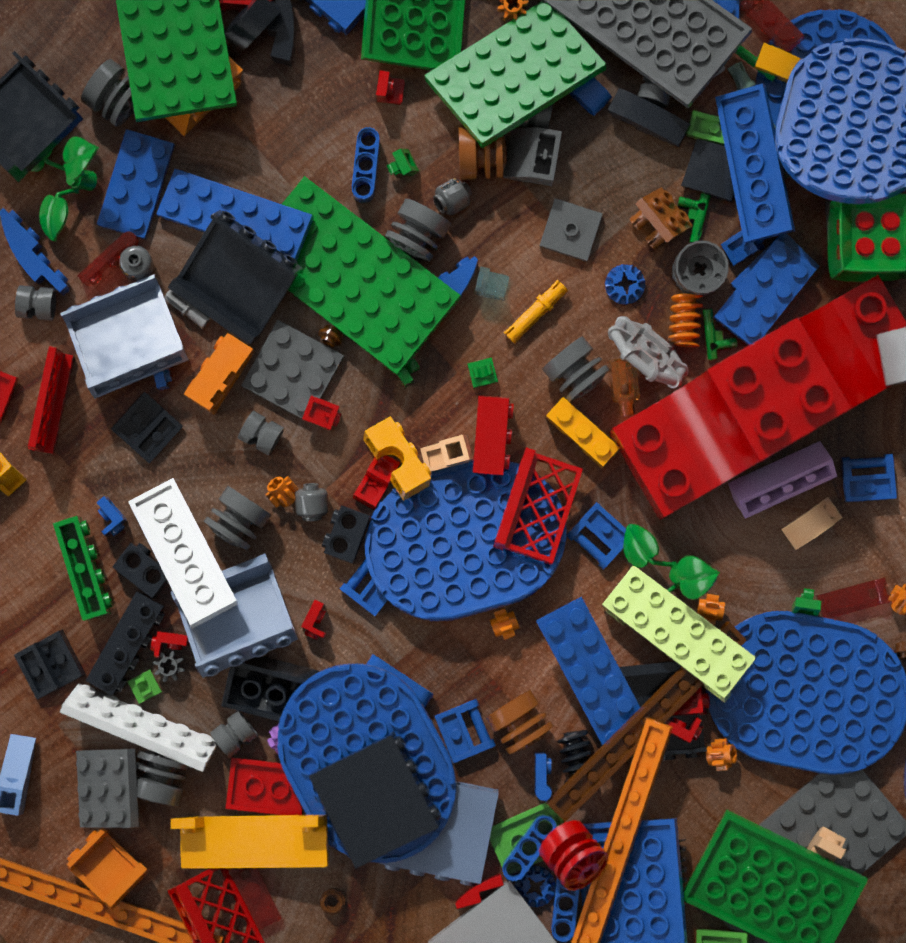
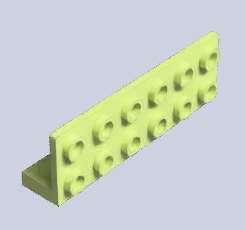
(679, 632)

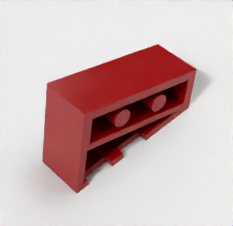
(492, 435)

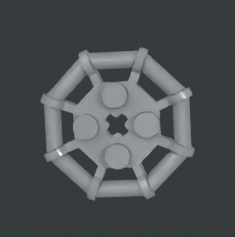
(648, 352)

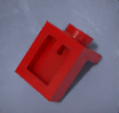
(389, 89)
(321, 413)
(314, 615)
(173, 641)
(695, 704)
(682, 733)

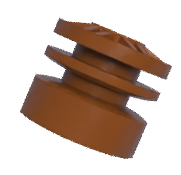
(474, 156)
(520, 722)

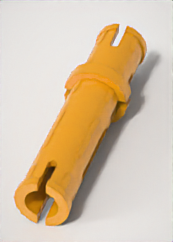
(541, 306)

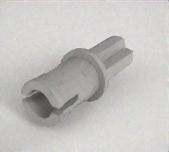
(187, 309)

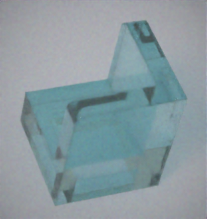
(491, 284)

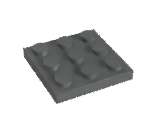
(291, 369)
(107, 788)

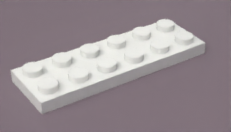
(183, 553)
(139, 726)

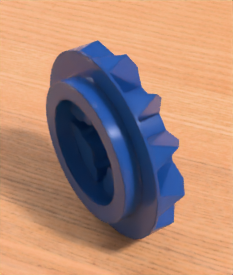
(634, 291)
(547, 888)

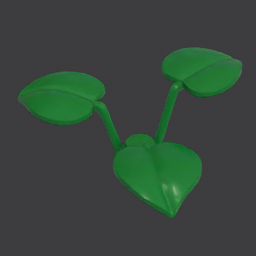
(77, 157)
(690, 574)

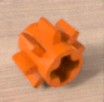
(515, 12)
(281, 491)
(898, 599)
(711, 608)
(504, 624)
(721, 754)

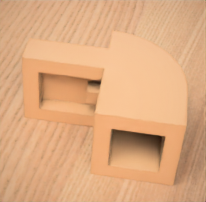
(447, 453)
(812, 523)
(827, 844)

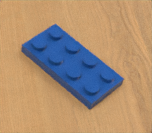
(135, 184)
(765, 293)

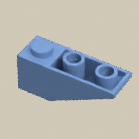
(16, 774)

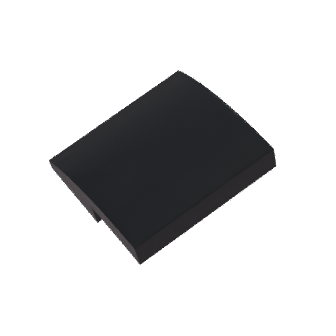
(709, 171)
(146, 427)
(49, 664)

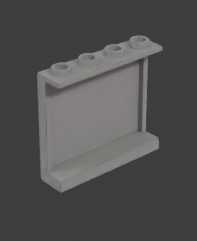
(499, 918)

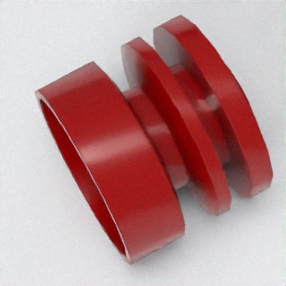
(573, 855)

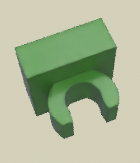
(144, 686)

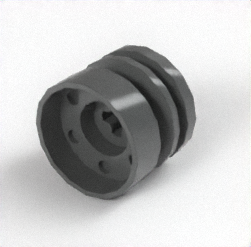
(109, 90)
(417, 230)
(702, 254)
(576, 369)
(237, 518)
(158, 778)

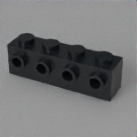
(124, 644)

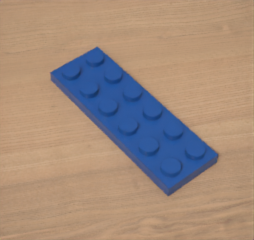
(754, 164)
(194, 199)
(589, 667)

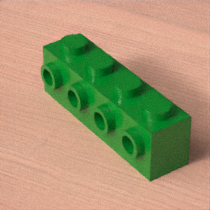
(82, 568)

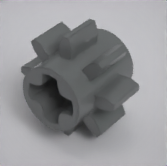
(162, 670)

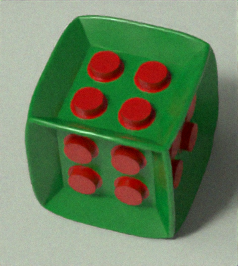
(867, 240)

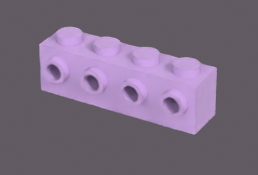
(782, 479)

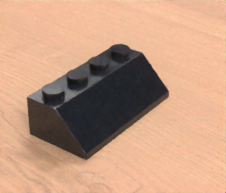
(263, 686)

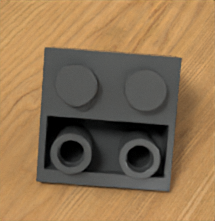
(532, 155)

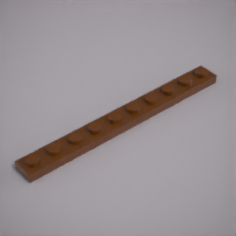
(626, 739)

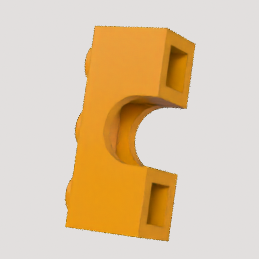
(582, 432)
(388, 439)

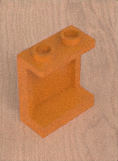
(106, 868)

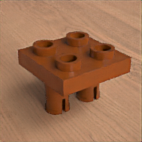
(663, 215)

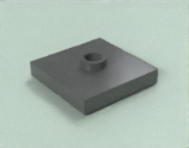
(570, 230)

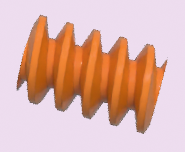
(684, 320)

